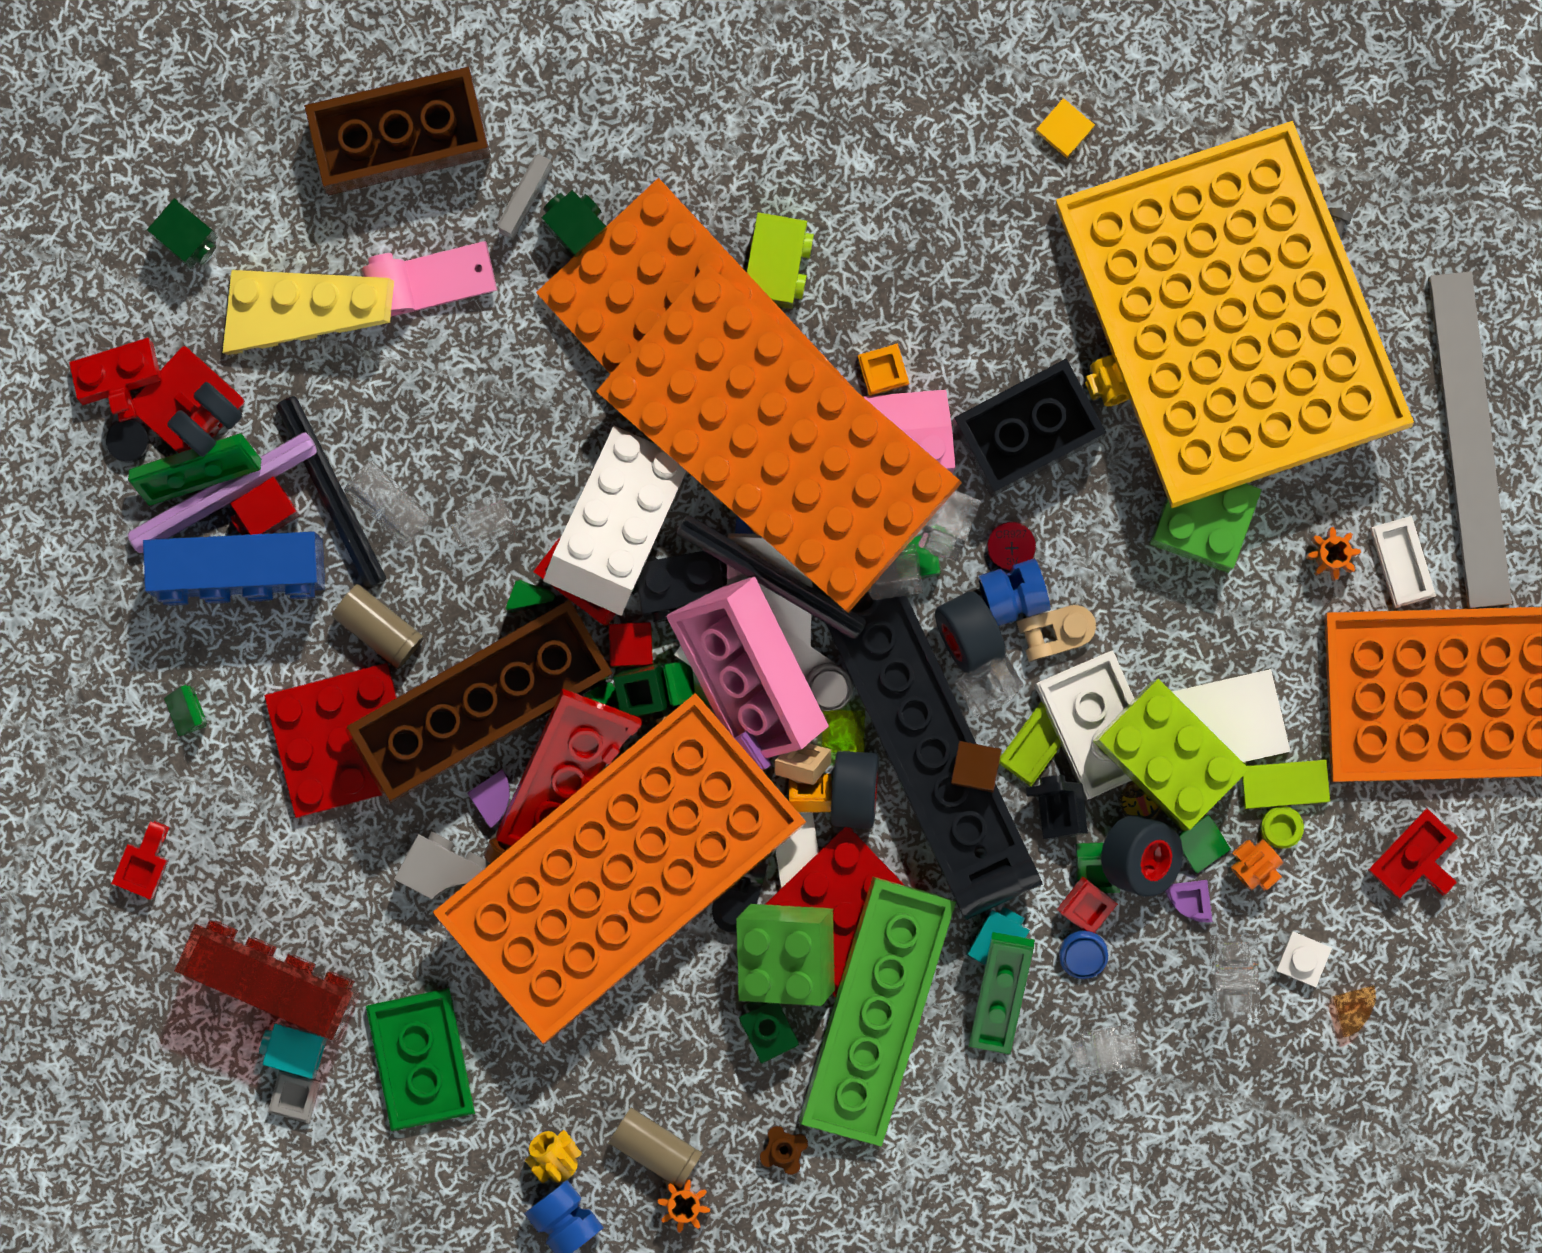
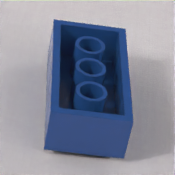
(234, 566)

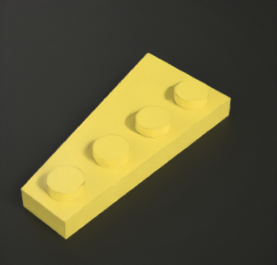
(300, 306)

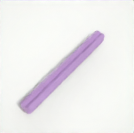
(219, 495)

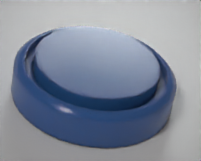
(1083, 954)

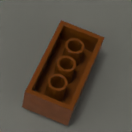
(397, 131)

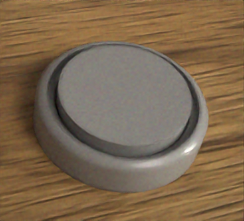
(830, 686)

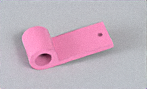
(435, 277)

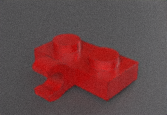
(115, 374)
(1415, 856)

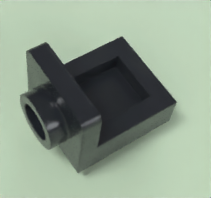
(1060, 807)

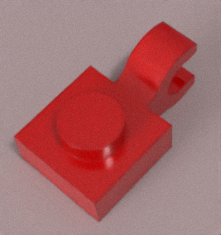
(143, 867)

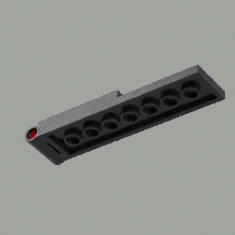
(921, 737)

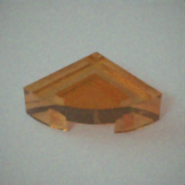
(1354, 1008)

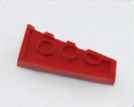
(569, 753)

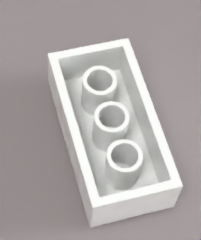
(615, 521)

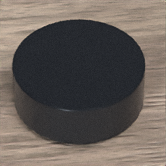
(127, 441)

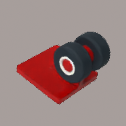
(188, 404)

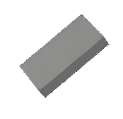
(524, 196)

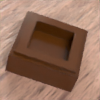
(976, 766)

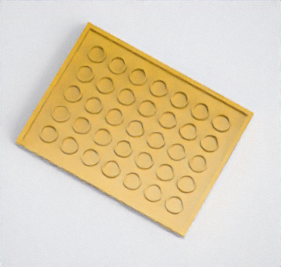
(1233, 314)

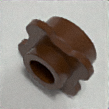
(772, 1154)

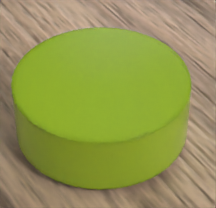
(1282, 827)

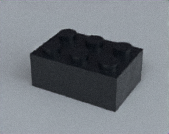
(1028, 427)

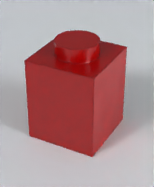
(263, 509)

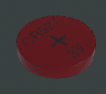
(1011, 545)

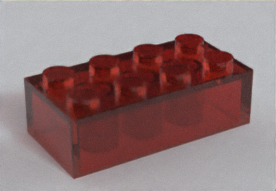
(268, 981)

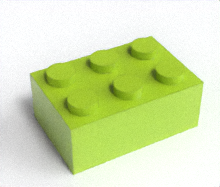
(1171, 755)

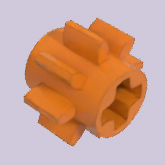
(1321, 554)
(1256, 865)
(682, 1218)

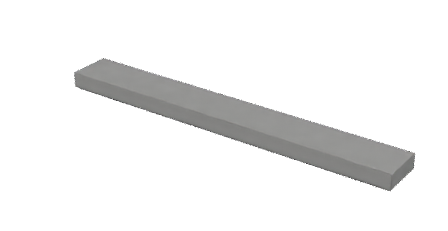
(1470, 440)

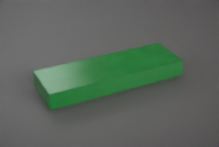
(191, 472)
(1001, 993)

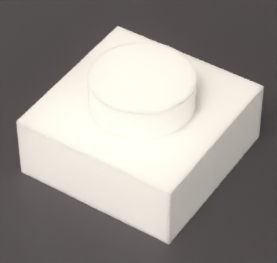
(1303, 959)

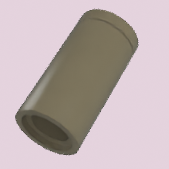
(377, 626)
(655, 1148)

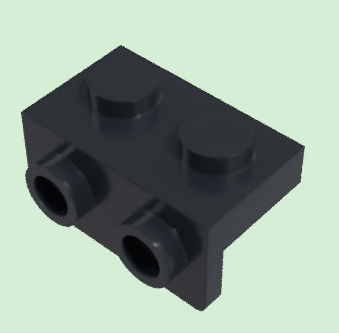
(677, 581)

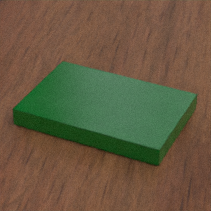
(420, 1059)

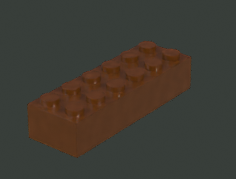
(477, 702)

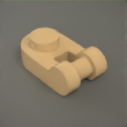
(1072, 629)

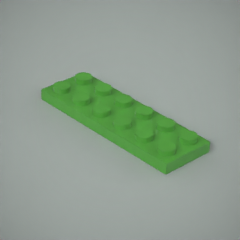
(877, 1011)

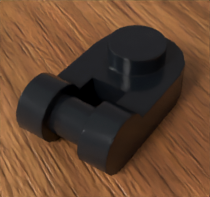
(733, 902)

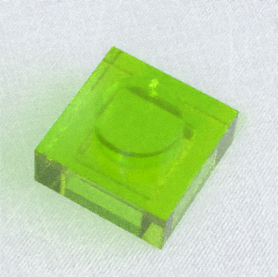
(844, 730)

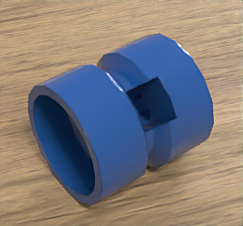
(1015, 592)
(563, 1219)

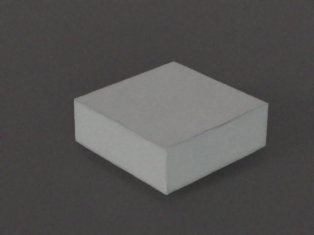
(294, 1097)

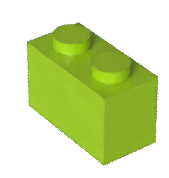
(777, 256)

